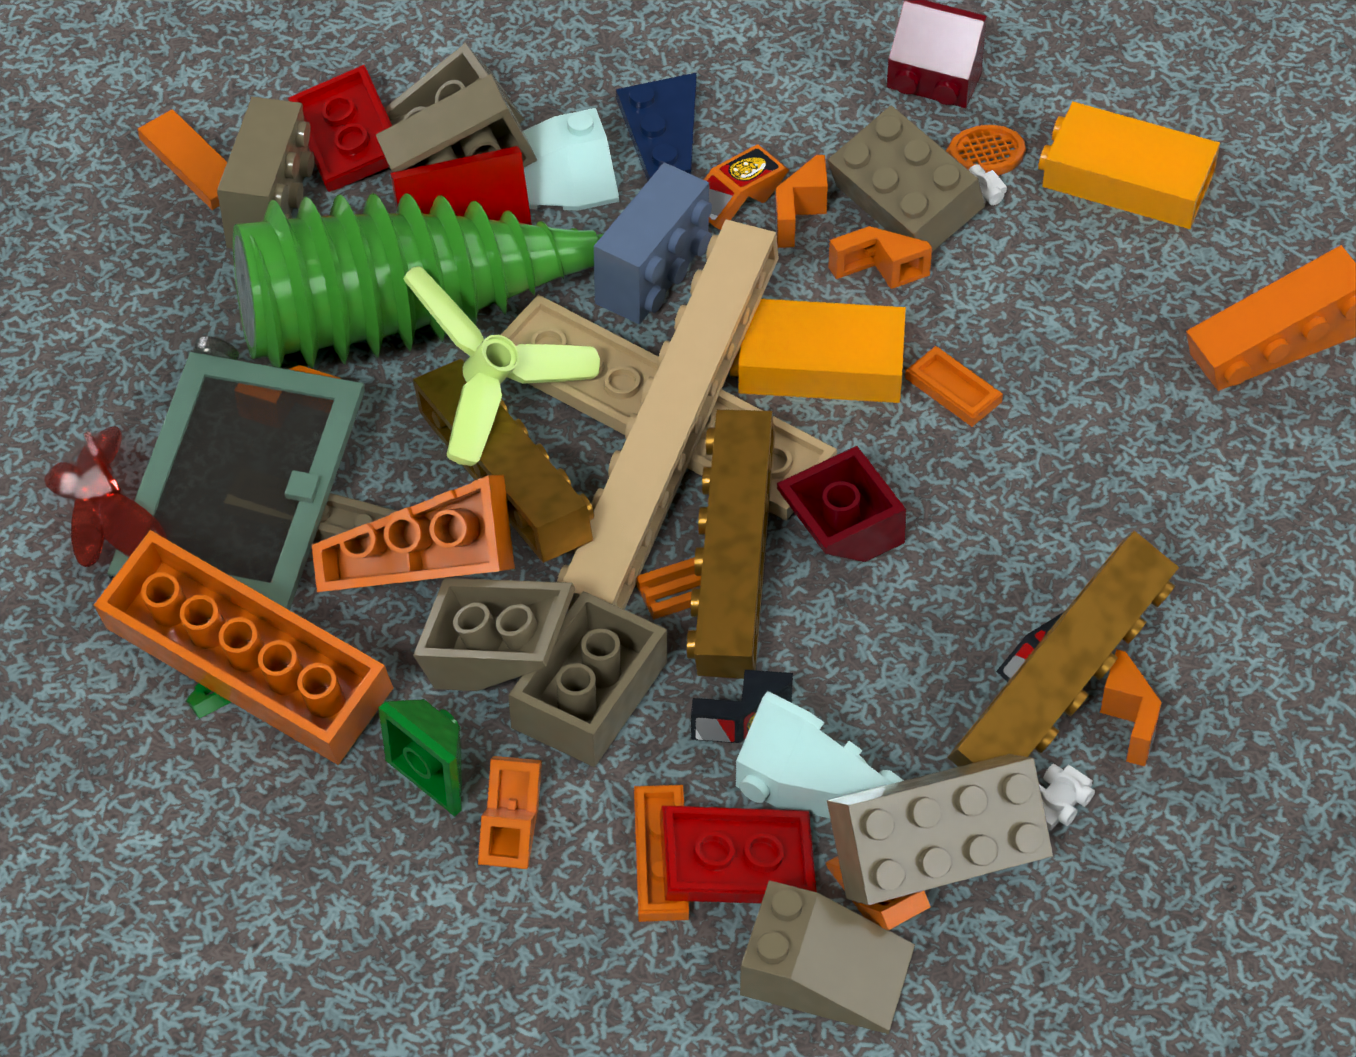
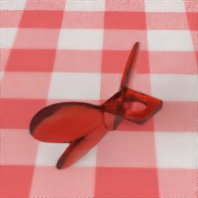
(99, 506)

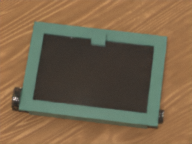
(247, 465)

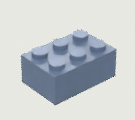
(652, 243)

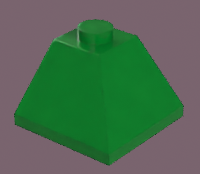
(424, 748)

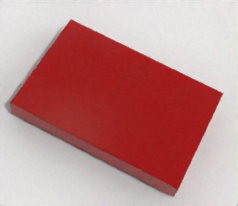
(344, 126)
(489, 178)
(734, 852)

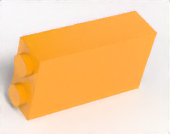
(1129, 164)
(822, 351)

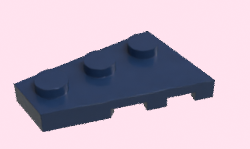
(661, 121)

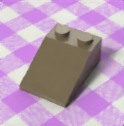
(448, 77)
(490, 631)
(824, 959)

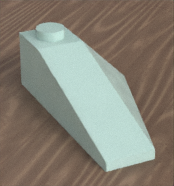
(571, 163)
(798, 765)

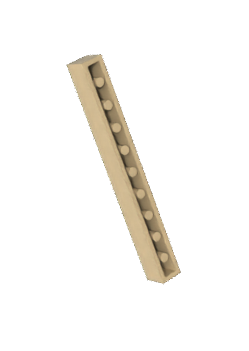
(673, 413)

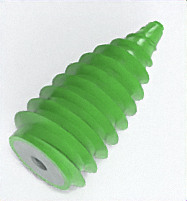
(342, 274)

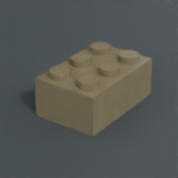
(454, 128)
(265, 163)
(906, 180)
(591, 681)

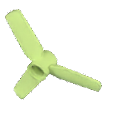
(490, 364)

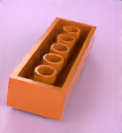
(244, 647)

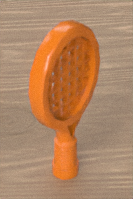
(985, 133)

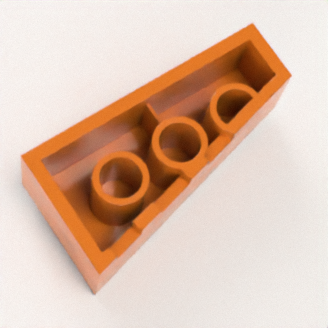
(1279, 322)
(438, 538)

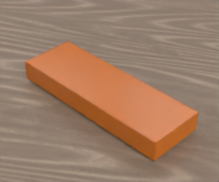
(185, 155)
(650, 880)

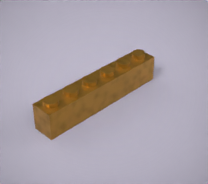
(538, 495)
(733, 545)
(1071, 654)

